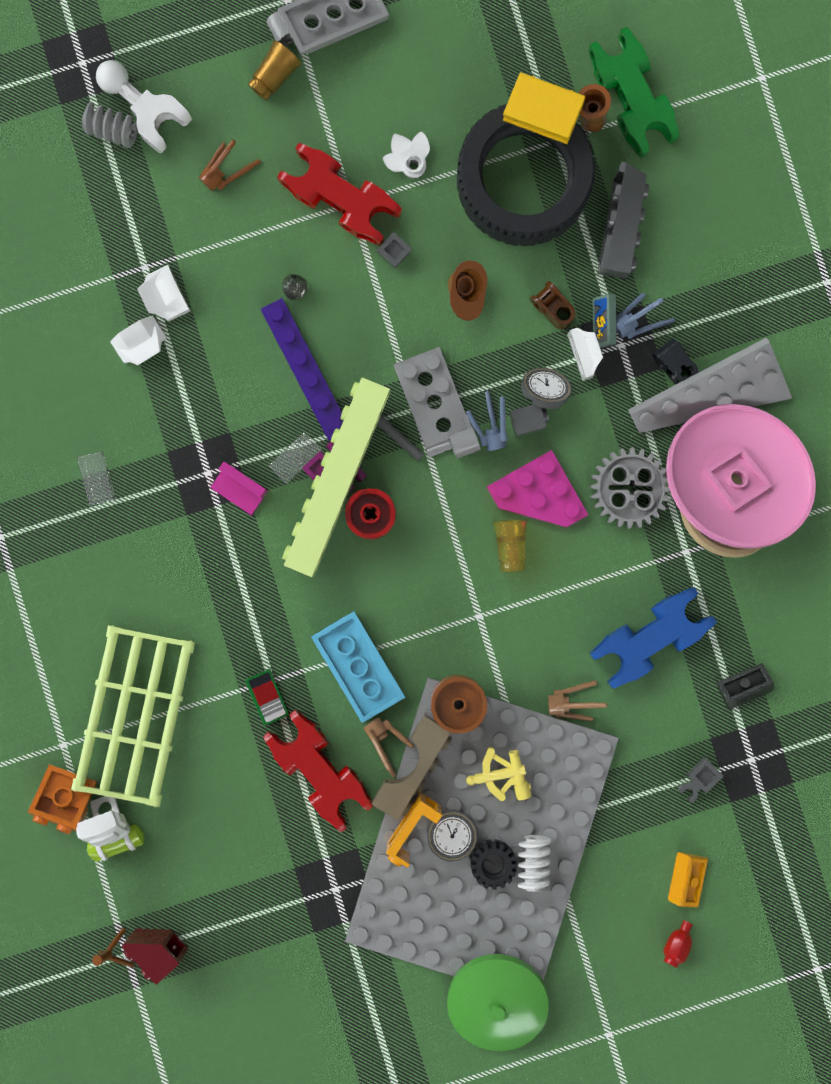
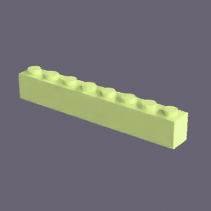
(337, 477)

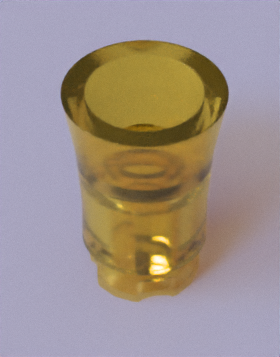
(511, 544)

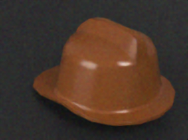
(468, 290)

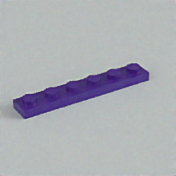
(303, 366)

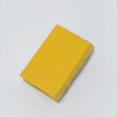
(543, 108)

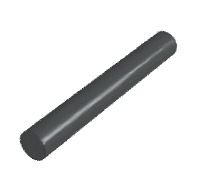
(400, 438)

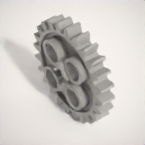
(630, 465)

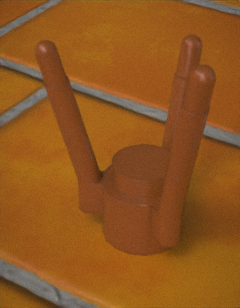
(212, 176)

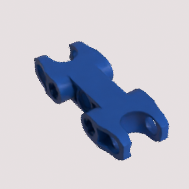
(668, 628)

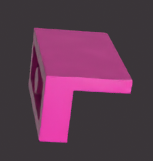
(238, 488)

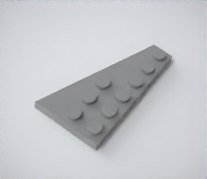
(745, 378)

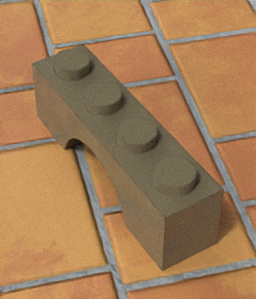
(396, 794)

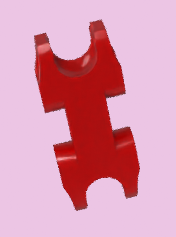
(324, 184)
(330, 785)

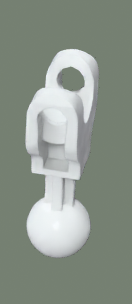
(146, 107)

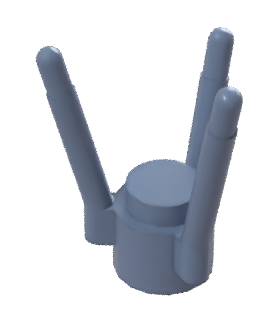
(627, 323)
(495, 436)

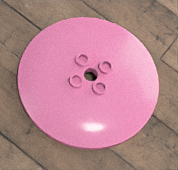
(767, 457)

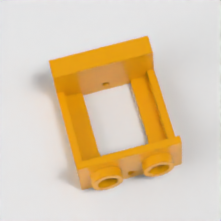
(421, 806)

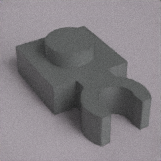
(702, 777)

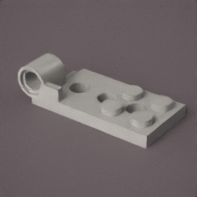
(289, 22)
(461, 434)

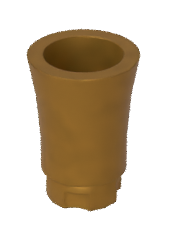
(273, 70)

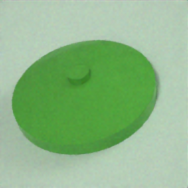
(498, 1002)

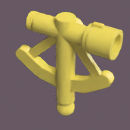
(515, 772)

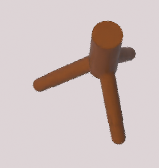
(107, 954)

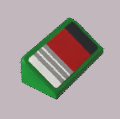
(266, 697)

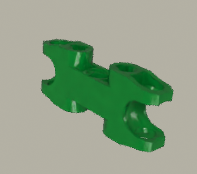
(626, 77)

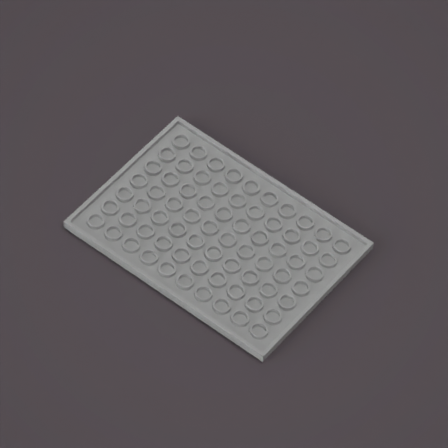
(436, 907)

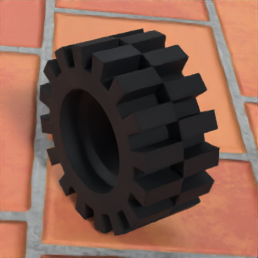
(496, 879)

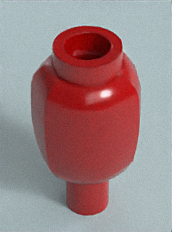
(678, 945)

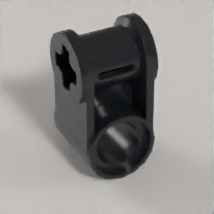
(674, 361)

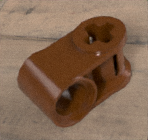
(552, 304)

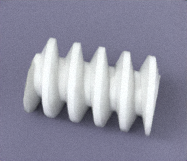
(535, 863)

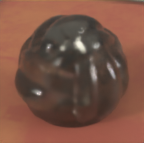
(295, 287)

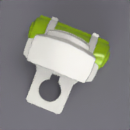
(108, 832)

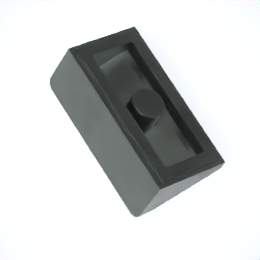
(745, 686)

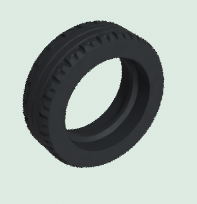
(514, 227)

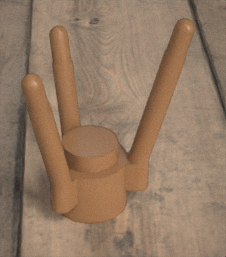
(560, 705)
(377, 732)

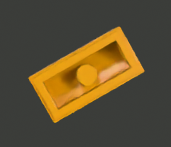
(687, 880)

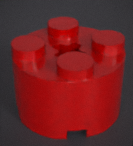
(356, 515)

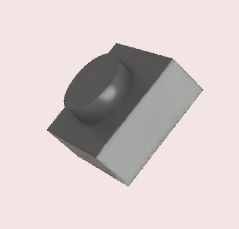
(394, 250)

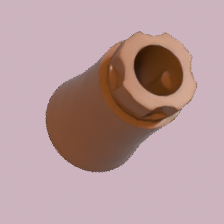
(595, 107)

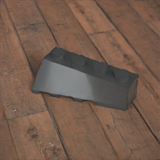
(622, 222)

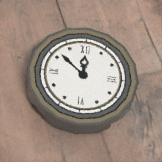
(546, 388)
(452, 836)

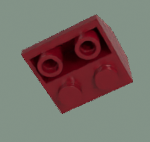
(155, 952)

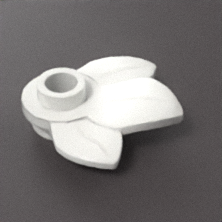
(407, 152)

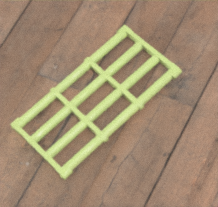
(116, 736)

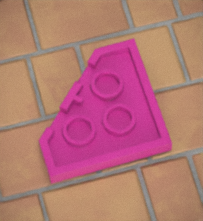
(539, 492)

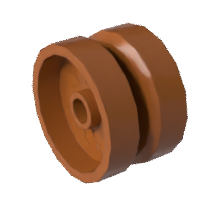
(468, 715)

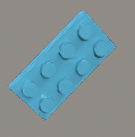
(358, 667)

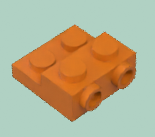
(58, 803)

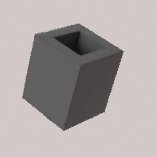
(528, 420)

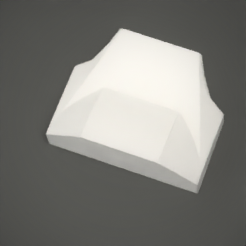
(163, 295)
(139, 341)
(586, 351)

